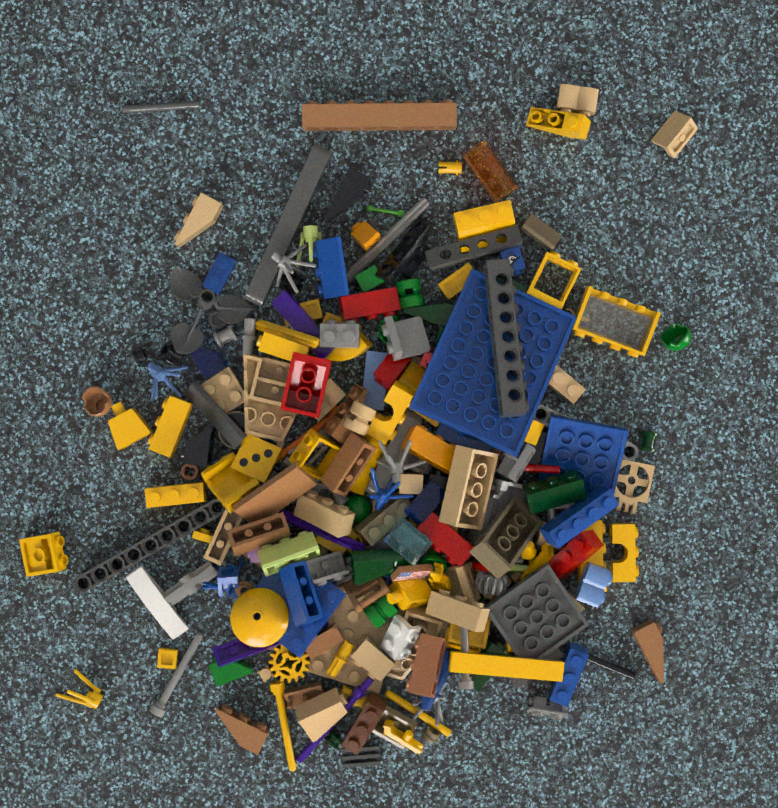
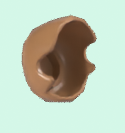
(97, 401)

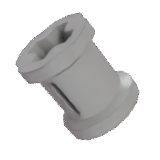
(225, 336)

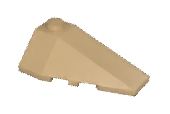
(430, 626)

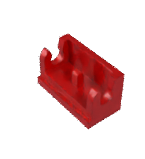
(390, 371)

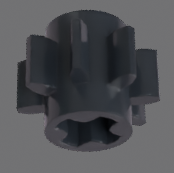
(287, 286)
(170, 356)

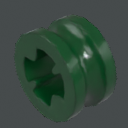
(333, 739)

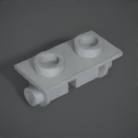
(539, 708)

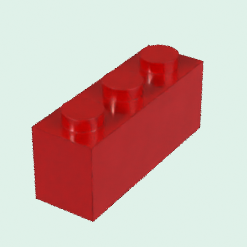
(369, 304)
(446, 540)
(575, 554)

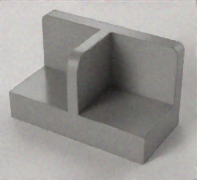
(513, 467)

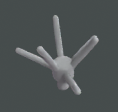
(285, 264)
(397, 468)
(438, 713)

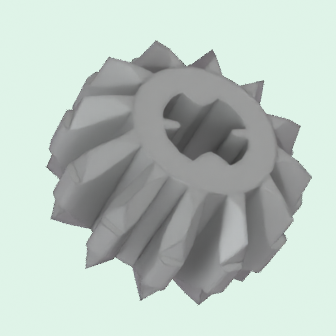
(490, 585)

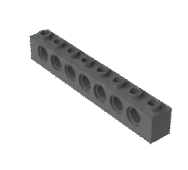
(506, 406)

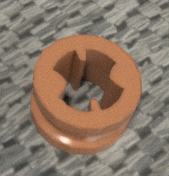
(189, 477)

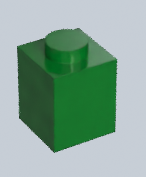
(368, 280)

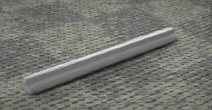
(387, 239)

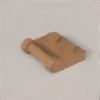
(356, 592)

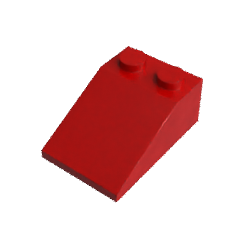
(306, 385)

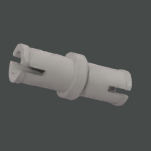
(248, 336)

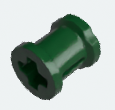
(648, 441)

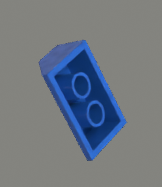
(330, 268)

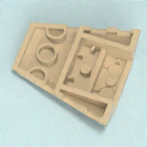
(263, 396)

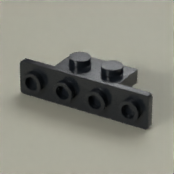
(407, 254)

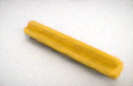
(287, 333)

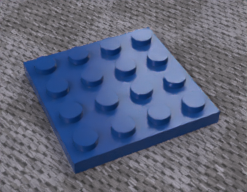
(586, 447)
(299, 638)

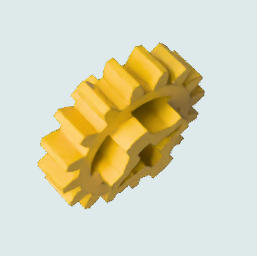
(292, 669)

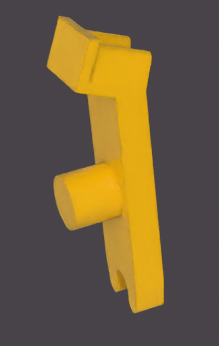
(543, 557)
(401, 737)

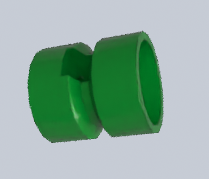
(411, 300)
(380, 610)

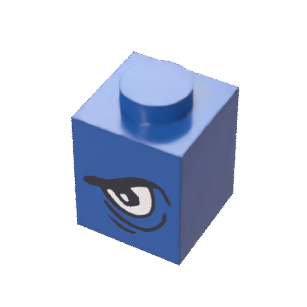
(515, 259)

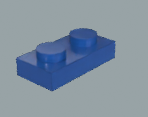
(219, 273)

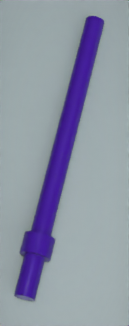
(358, 693)

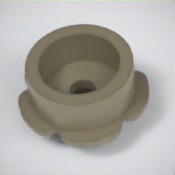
(431, 734)

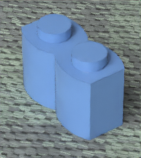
(593, 584)

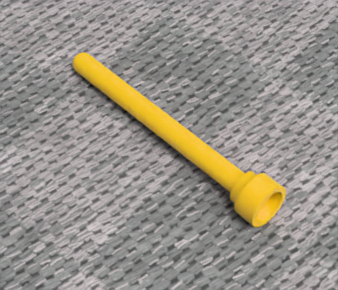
(278, 688)

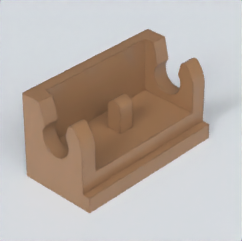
(303, 693)

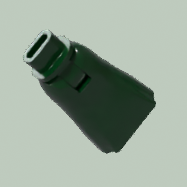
(373, 564)

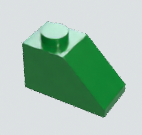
(229, 672)

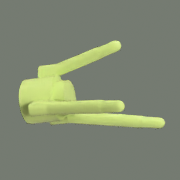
(310, 235)

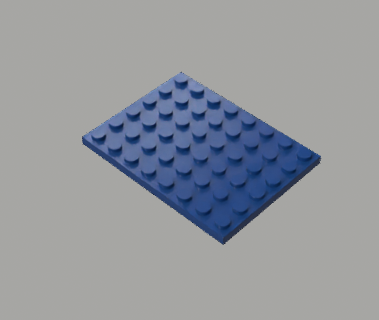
(461, 374)

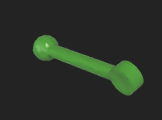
(400, 213)

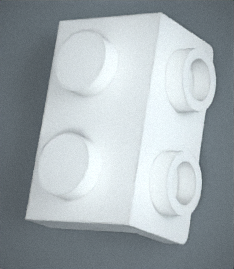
(400, 638)

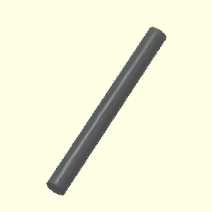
(161, 107)

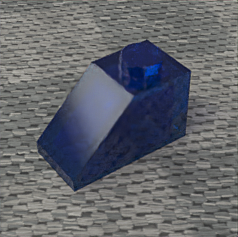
(209, 362)

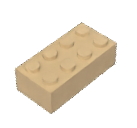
(468, 487)

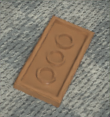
(275, 494)

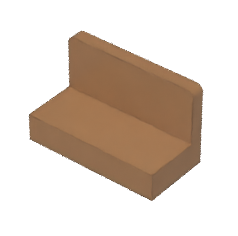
(324, 641)

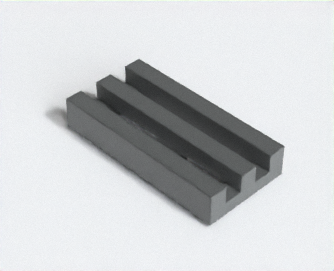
(362, 756)

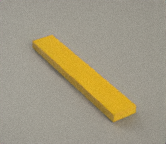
(506, 666)

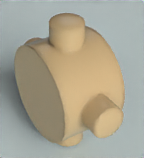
(265, 673)

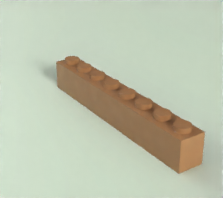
(379, 116)

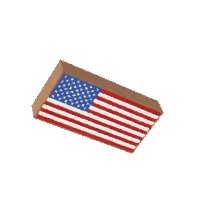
(411, 572)

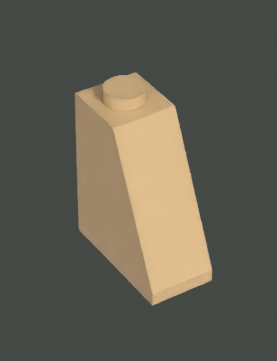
(321, 713)

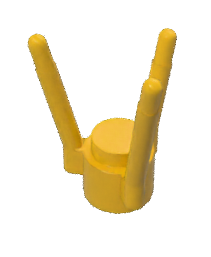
(91, 700)

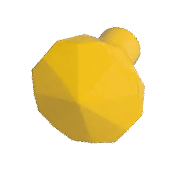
(529, 552)

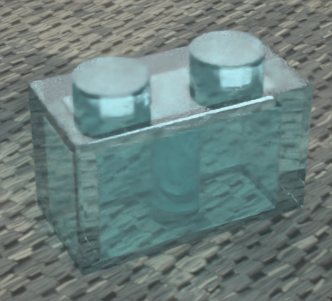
(408, 541)

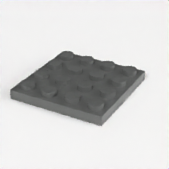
(536, 614)

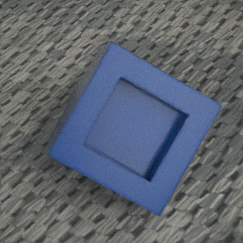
(227, 578)

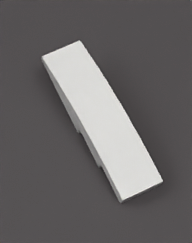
(152, 597)

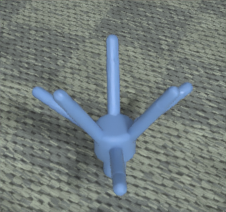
(159, 374)

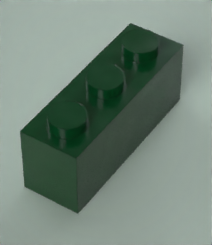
(554, 491)

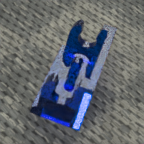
(425, 502)

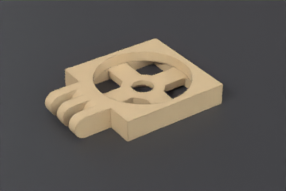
(628, 498)

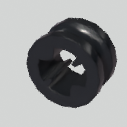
(140, 357)

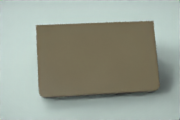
(540, 232)

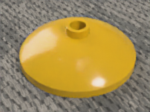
(273, 618)

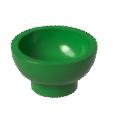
(432, 557)

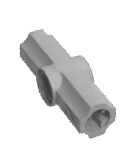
(190, 583)

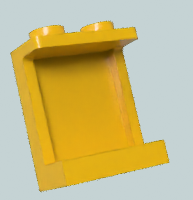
(228, 484)

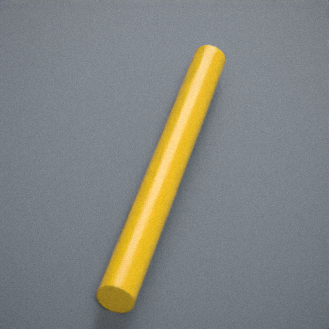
(412, 709)

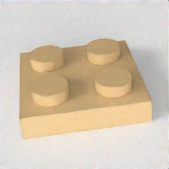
(225, 390)

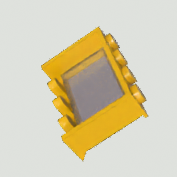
(615, 322)

